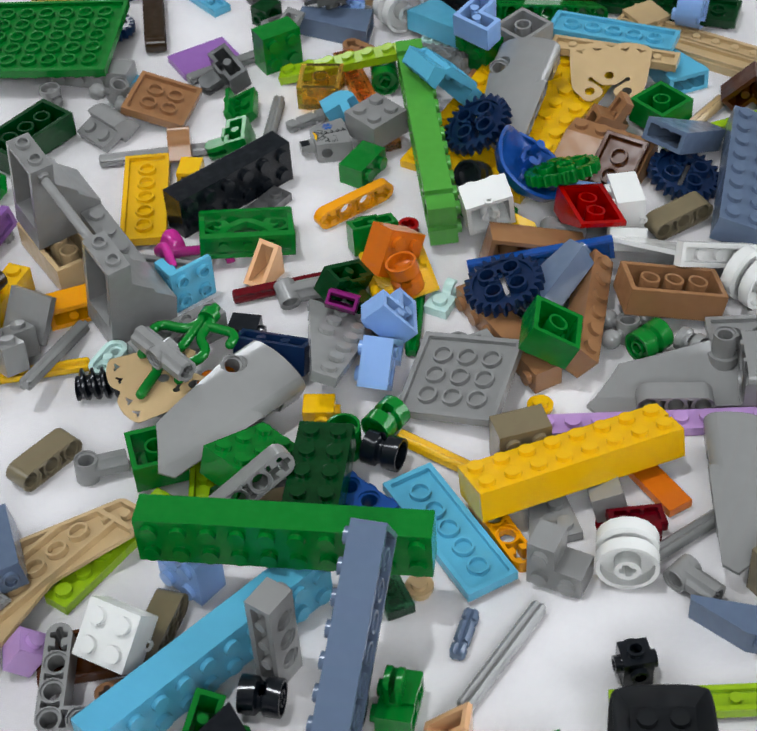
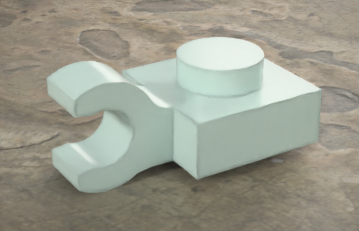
(442, 303)

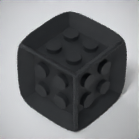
(662, 708)

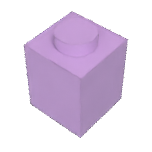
(23, 652)

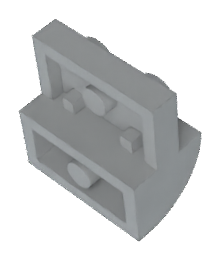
(107, 127)

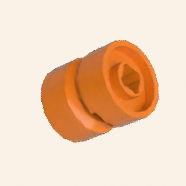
(405, 272)

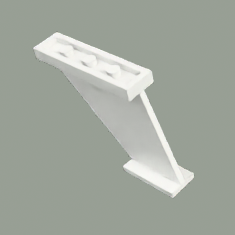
(687, 253)

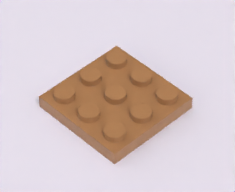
(161, 100)

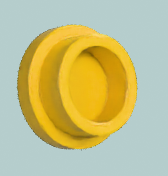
(544, 400)

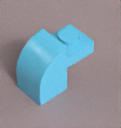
(337, 103)

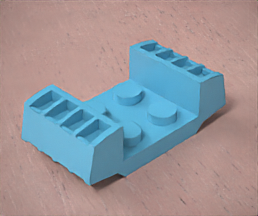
(439, 71)

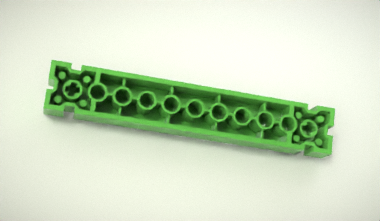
(429, 152)

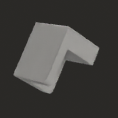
(606, 496)

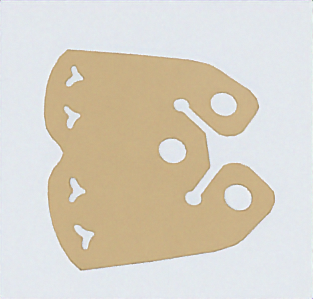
(609, 59)
(134, 372)

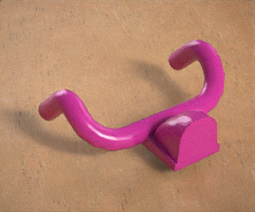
(173, 247)

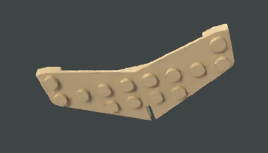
(63, 550)

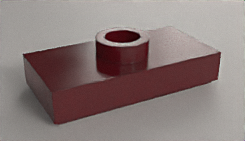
(648, 512)

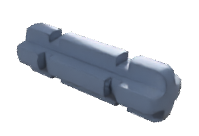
(464, 634)

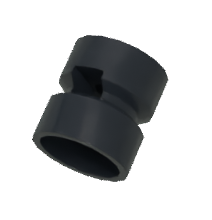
(471, 171)
(386, 451)
(261, 696)

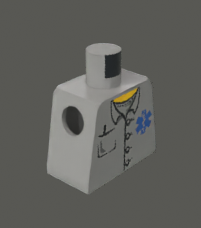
(328, 141)

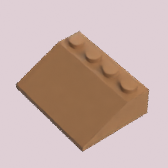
(586, 136)

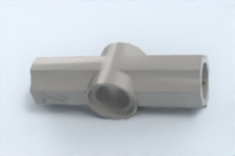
(163, 353)

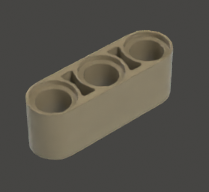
(678, 215)
(43, 459)
(171, 609)

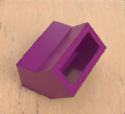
(340, 306)

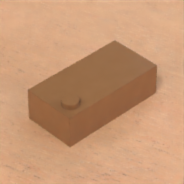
(669, 291)

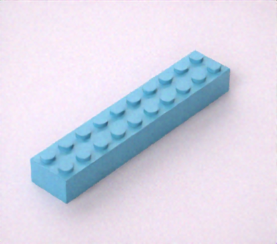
(199, 658)

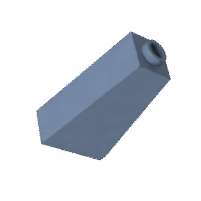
(337, 23)
(683, 135)
(563, 272)
(12, 563)

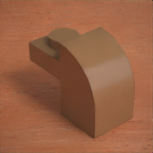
(613, 116)
(179, 143)

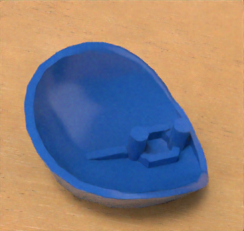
(517, 153)

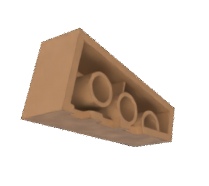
(508, 238)

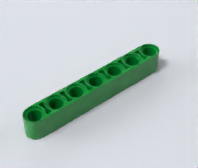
(550, 7)

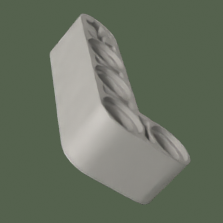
(242, 480)
(59, 682)

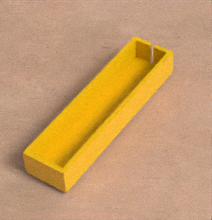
(570, 461)

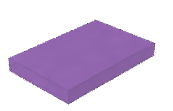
(196, 57)

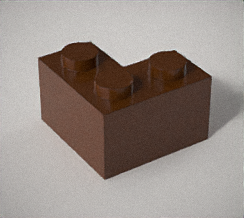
(741, 88)

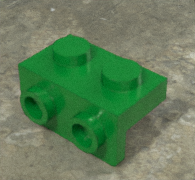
(241, 104)

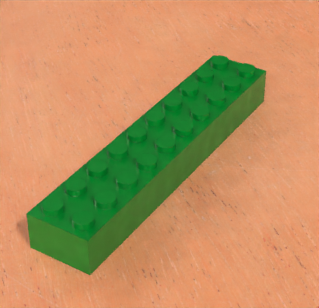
(273, 533)

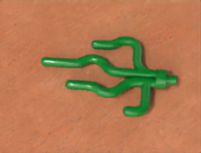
(199, 328)

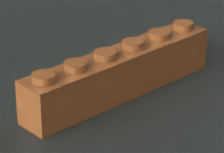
(591, 302)
(532, 370)

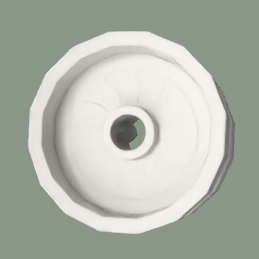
(394, 13)
(741, 276)
(627, 552)

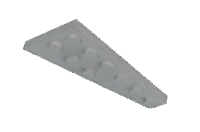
(332, 342)

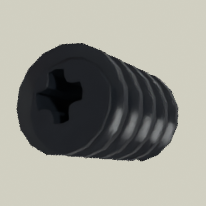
(94, 384)

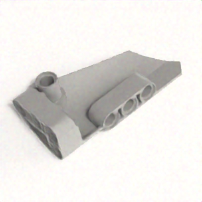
(522, 76)
(225, 404)

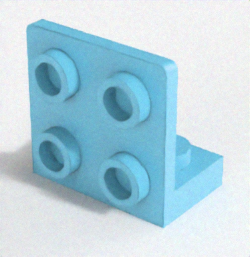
(190, 282)

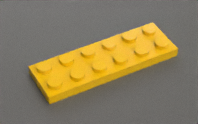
(143, 201)

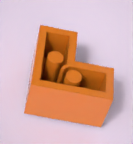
(385, 241)

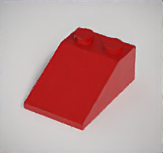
(587, 206)

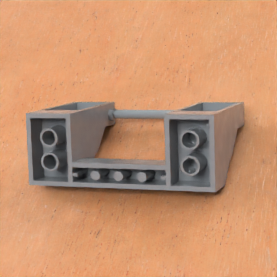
(58, 203)

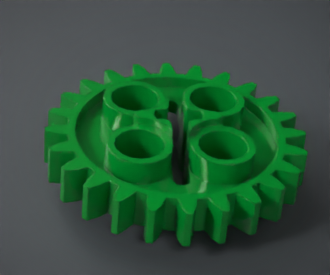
(562, 171)

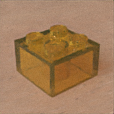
(318, 82)

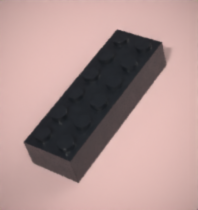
(229, 182)

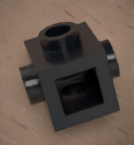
(634, 662)

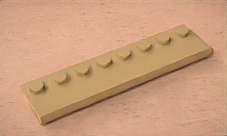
(711, 50)

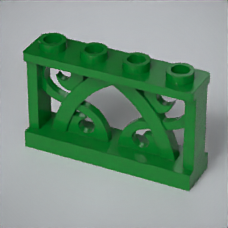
(221, 240)

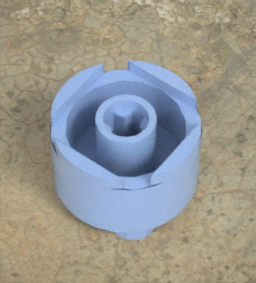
(690, 13)

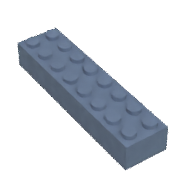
(736, 190)
(354, 627)

